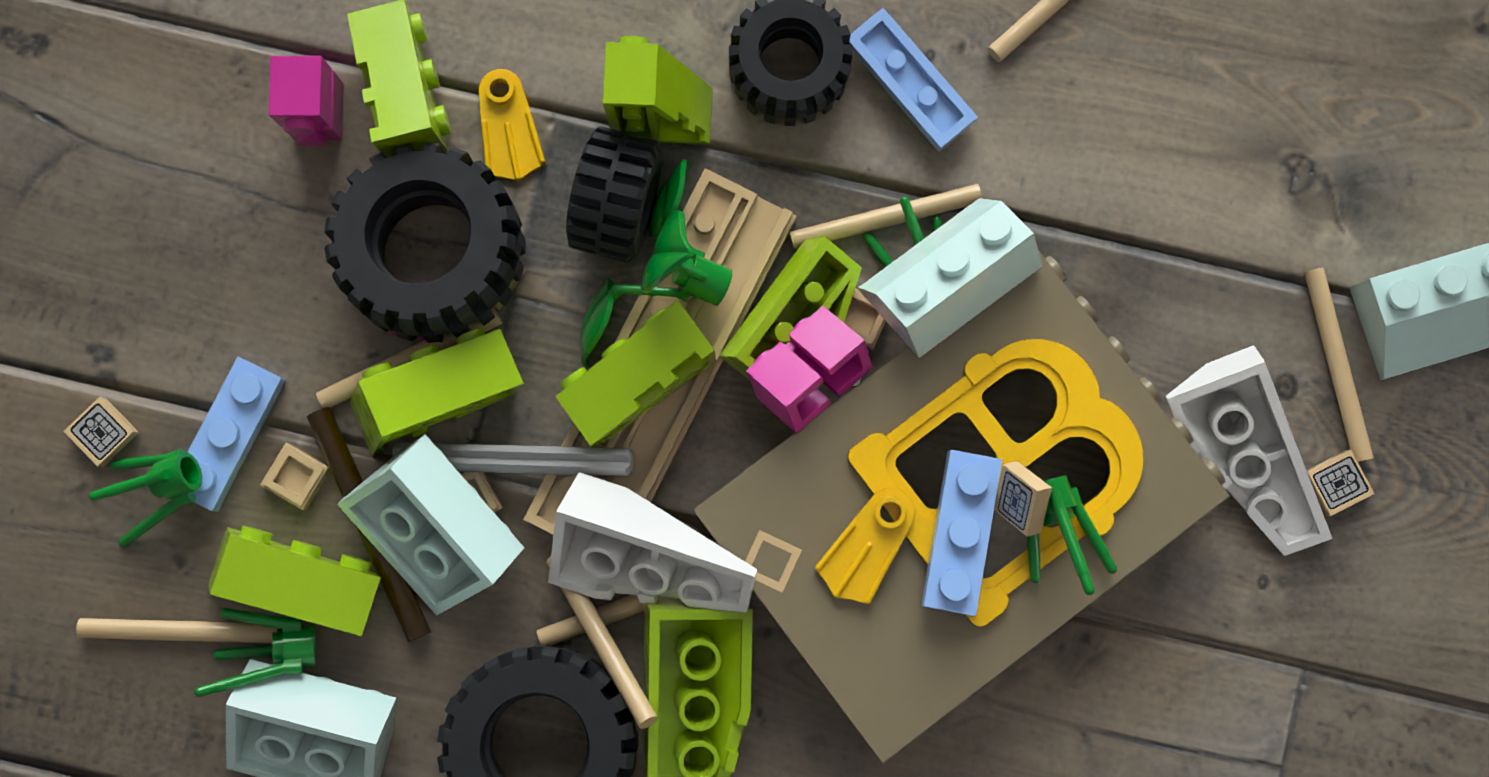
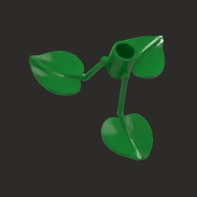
(671, 253)

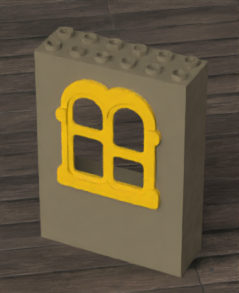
(908, 664)

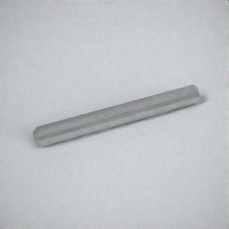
(536, 459)

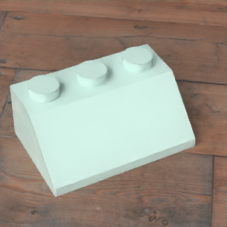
(954, 274)
(1426, 311)
(432, 526)
(307, 727)

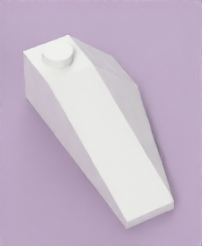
(1245, 433)
(623, 544)

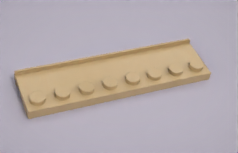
(731, 230)

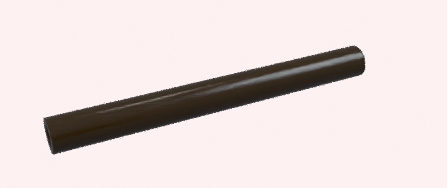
(347, 479)

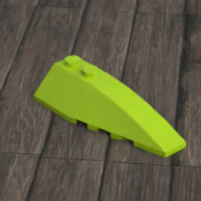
(698, 687)

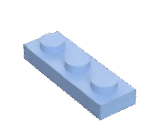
(911, 80)
(232, 428)
(961, 533)

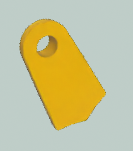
(508, 129)
(866, 548)

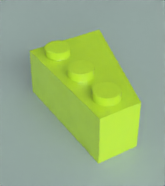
(397, 77)
(654, 94)
(812, 278)
(636, 374)
(434, 387)
(294, 580)

